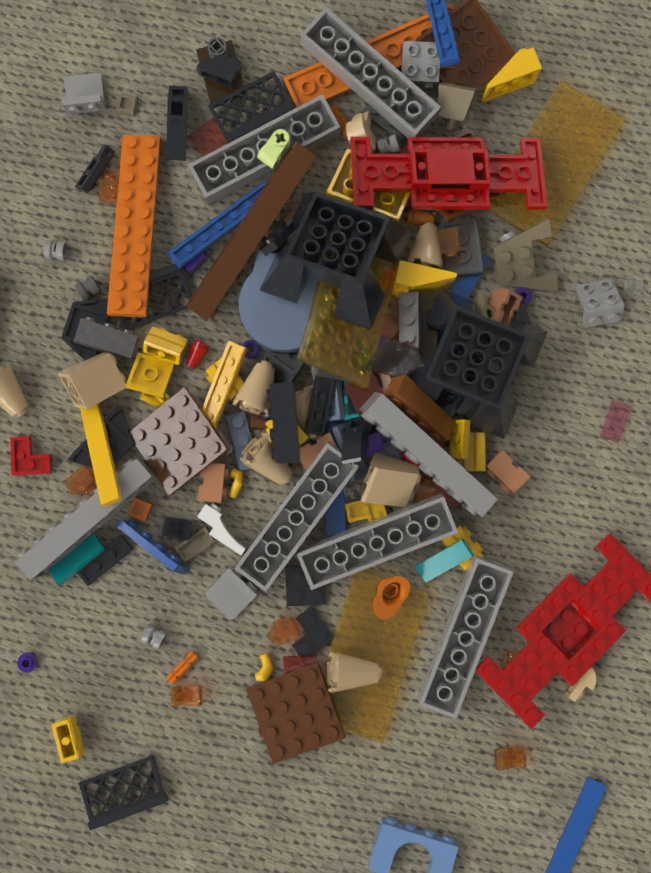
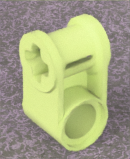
(273, 151)

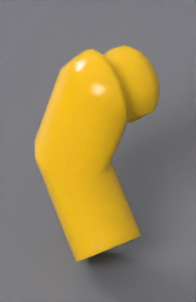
(154, 400)
(237, 484)
(266, 670)

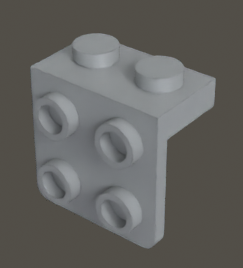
(421, 63)
(84, 93)
(600, 303)
(231, 593)

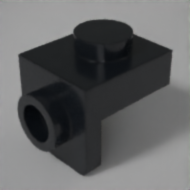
(177, 528)

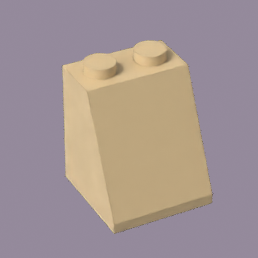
(93, 380)
(390, 481)

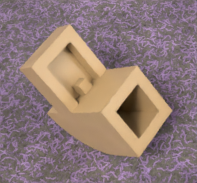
(361, 128)
(577, 690)

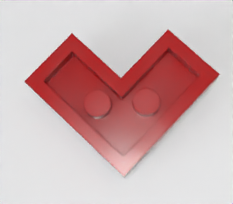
(24, 462)

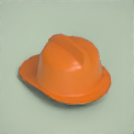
(390, 596)

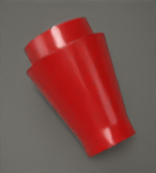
(197, 353)

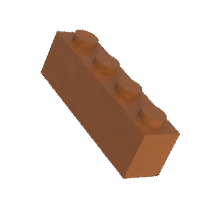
(420, 408)

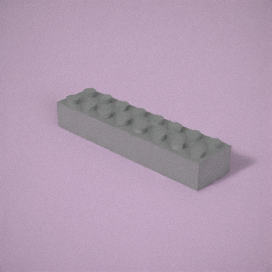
(369, 74)
(237, 161)
(425, 451)
(296, 517)
(83, 522)
(376, 541)
(465, 636)

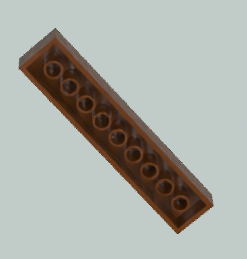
(250, 231)

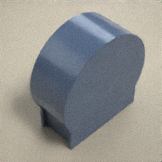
(270, 320)

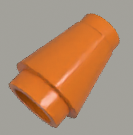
(418, 217)

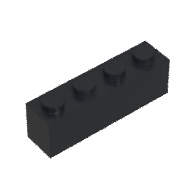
(285, 424)

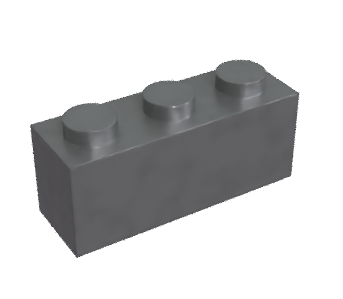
(410, 319)
(105, 338)

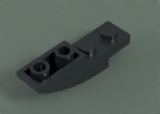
(177, 122)
(355, 440)

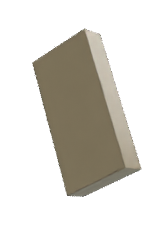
(195, 545)

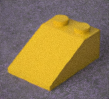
(516, 74)
(421, 279)

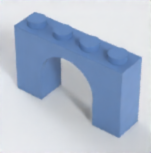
(393, 835)

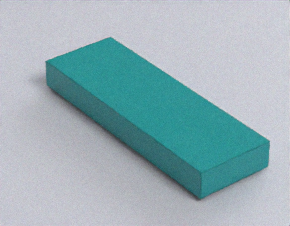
(76, 559)
(444, 560)

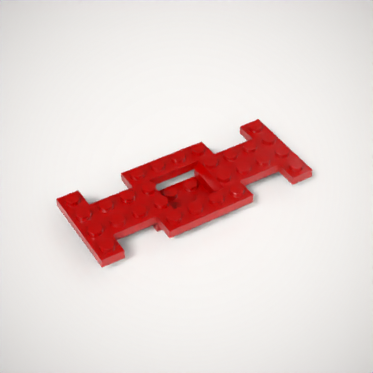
(448, 162)
(560, 627)

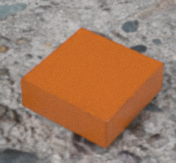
(139, 509)

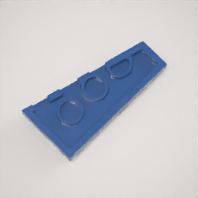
(152, 547)

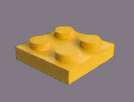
(150, 375)

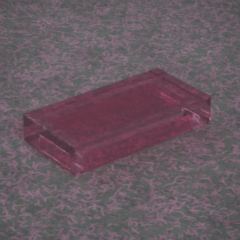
(614, 421)

